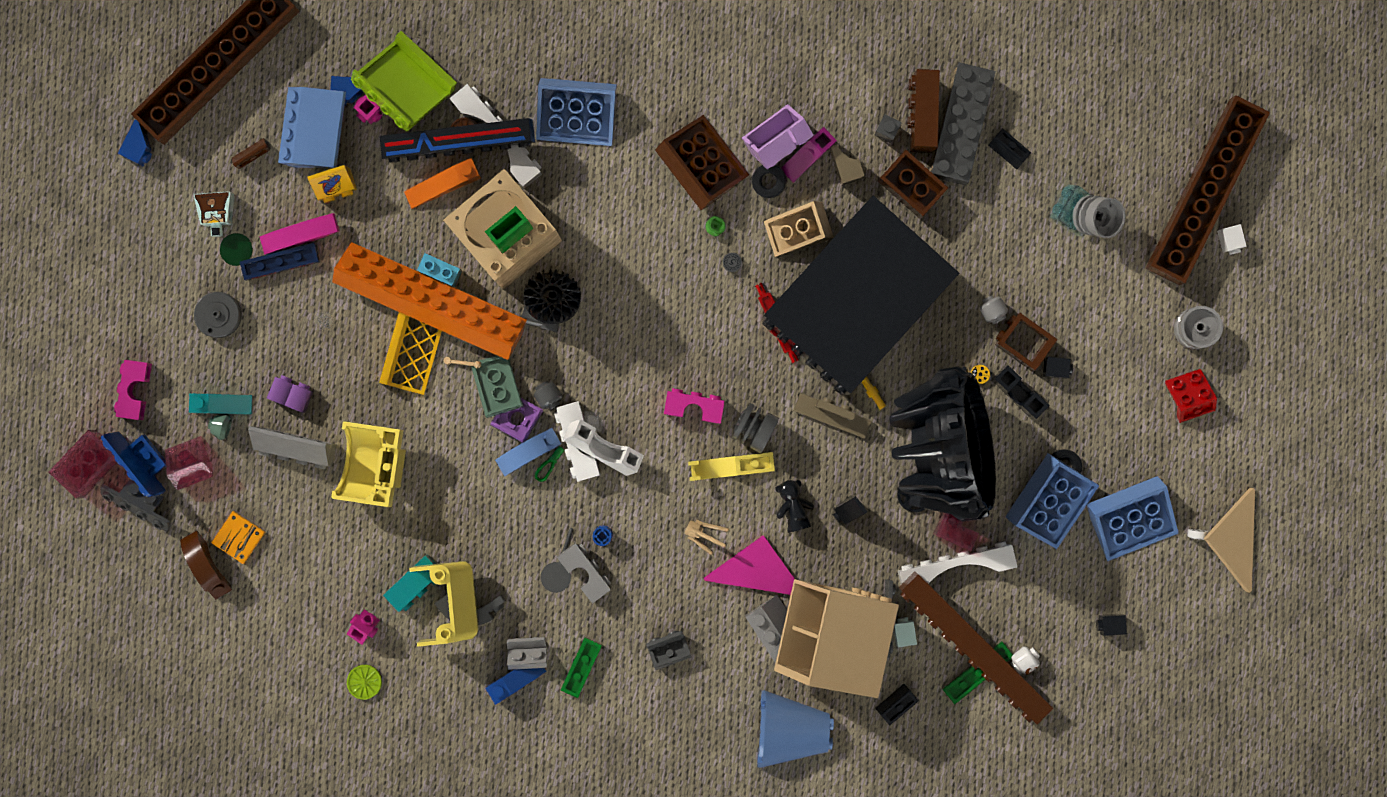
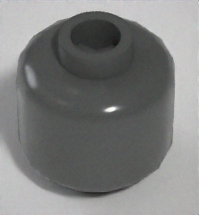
(548, 395)

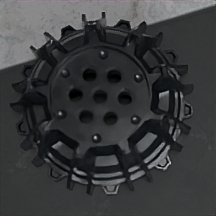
(949, 445)

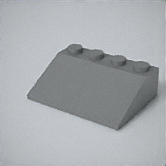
(292, 446)

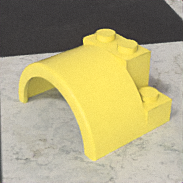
(371, 464)

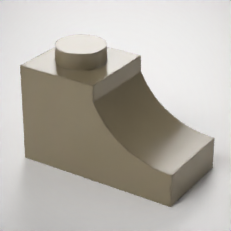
(848, 169)

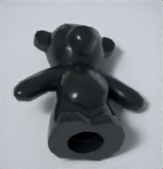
(793, 506)

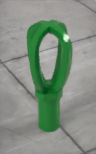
(553, 459)

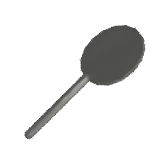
(554, 575)

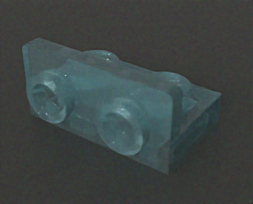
(1064, 208)

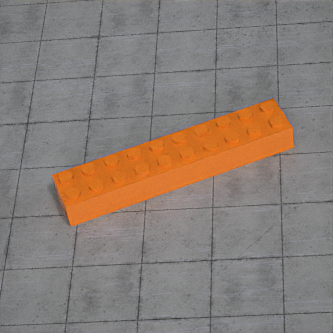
(429, 300)

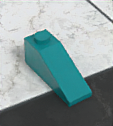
(220, 403)

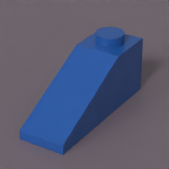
(512, 683)

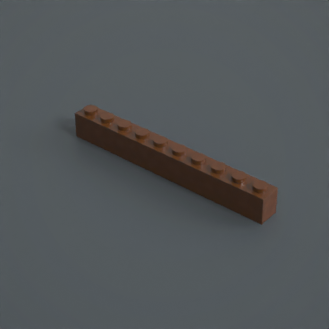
(975, 647)

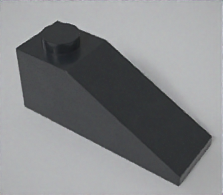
(849, 510)

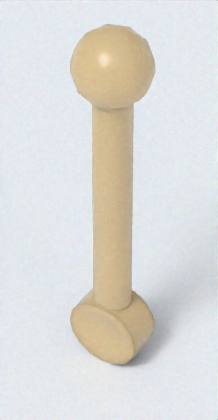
(447, 360)

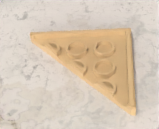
(1234, 538)

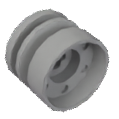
(1099, 216)

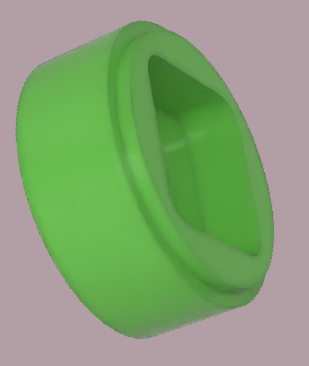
(715, 226)

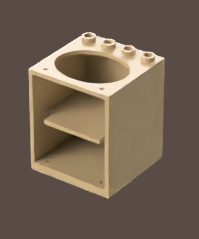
(522, 255)
(836, 638)

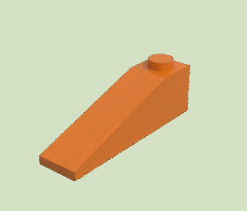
(443, 183)

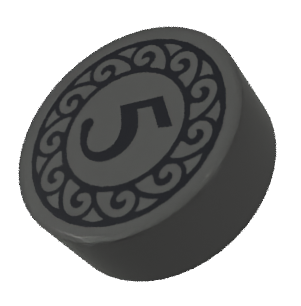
(732, 262)

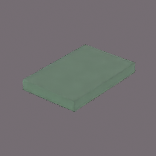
(497, 386)

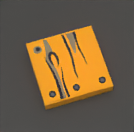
(238, 537)

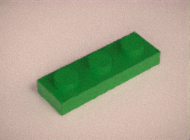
(581, 667)

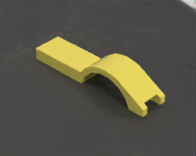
(732, 466)

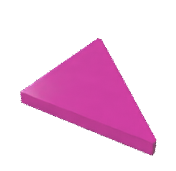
(755, 568)

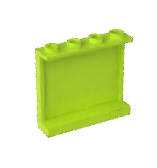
(404, 82)

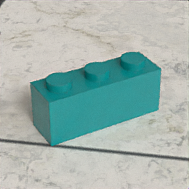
(410, 586)

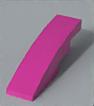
(299, 233)

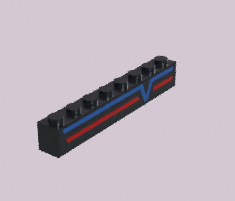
(457, 139)

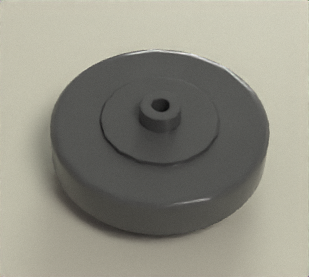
(217, 314)

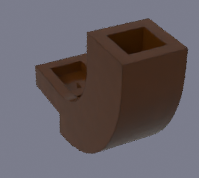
(202, 566)

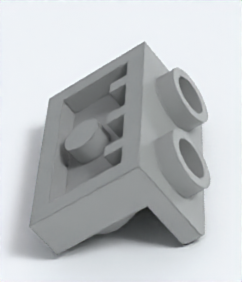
(527, 653)

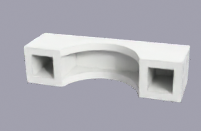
(587, 440)
(583, 465)

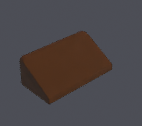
(250, 154)

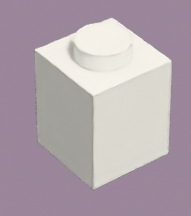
(1232, 239)

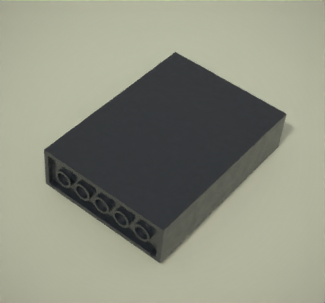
(859, 296)

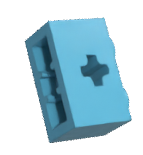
(439, 270)

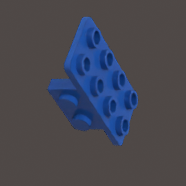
(139, 460)

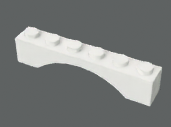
(470, 106)
(996, 558)

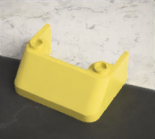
(461, 601)

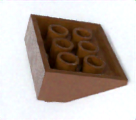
(701, 162)

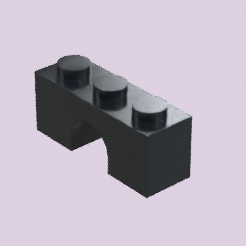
(1019, 393)

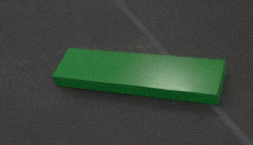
(972, 677)

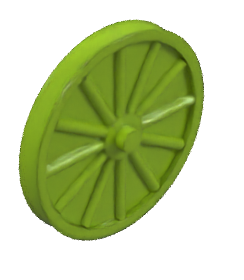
(364, 682)

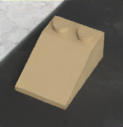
(798, 228)

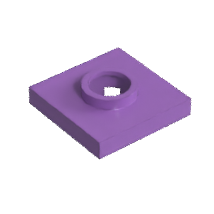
(521, 432)

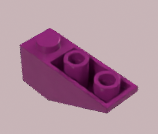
(809, 154)

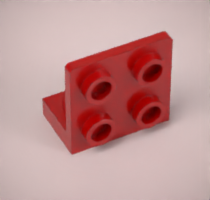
(1192, 395)

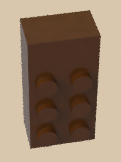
(924, 110)

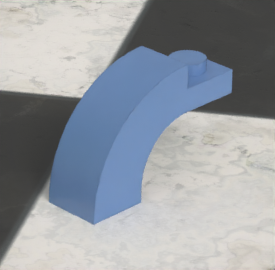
(527, 451)

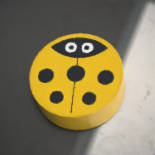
(981, 373)

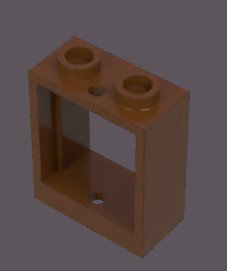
(1040, 354)

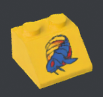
(333, 183)

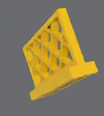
(394, 352)

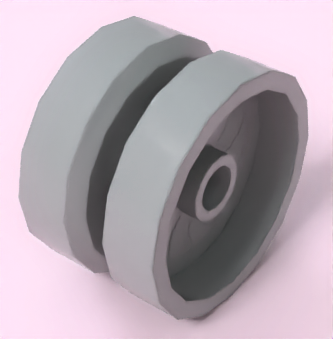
(1202, 317)

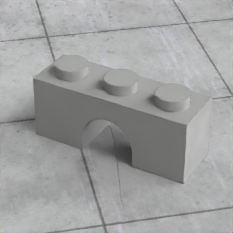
(576, 557)

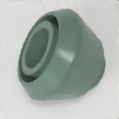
(220, 426)

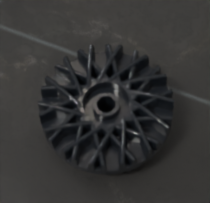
(552, 297)

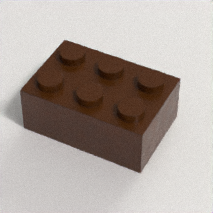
(912, 184)

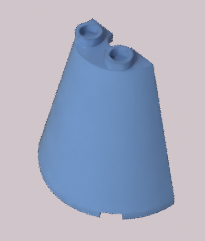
(791, 730)

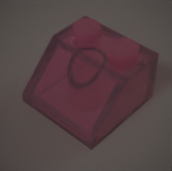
(188, 463)

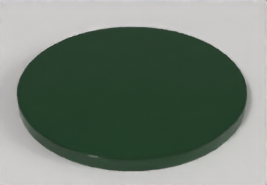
(235, 248)

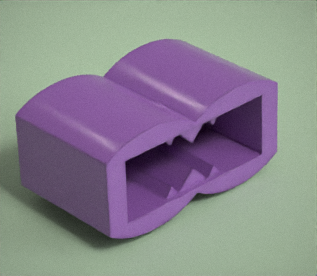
(290, 394)

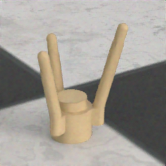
(695, 530)

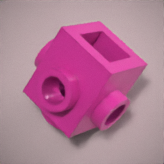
(362, 106)
(363, 627)

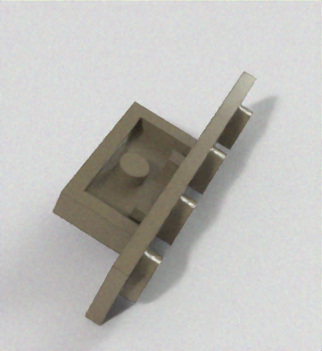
(832, 415)

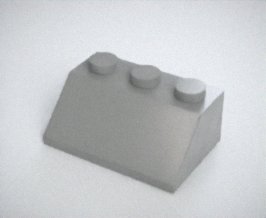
(768, 624)

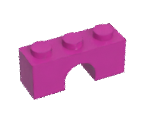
(127, 404)
(711, 407)

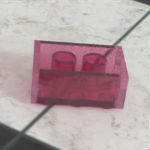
(83, 465)

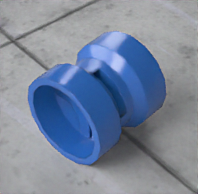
(604, 533)

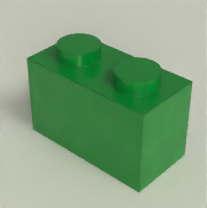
(509, 229)

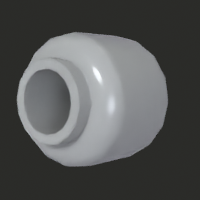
(993, 309)

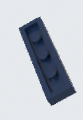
(279, 261)

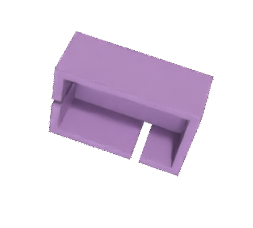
(777, 136)

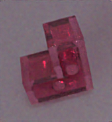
(950, 529)

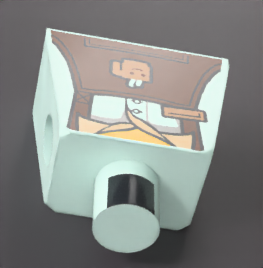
(215, 210)

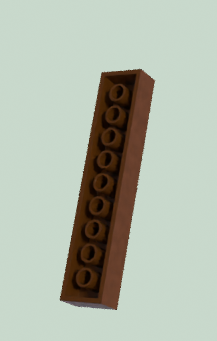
(212, 66)
(1207, 190)

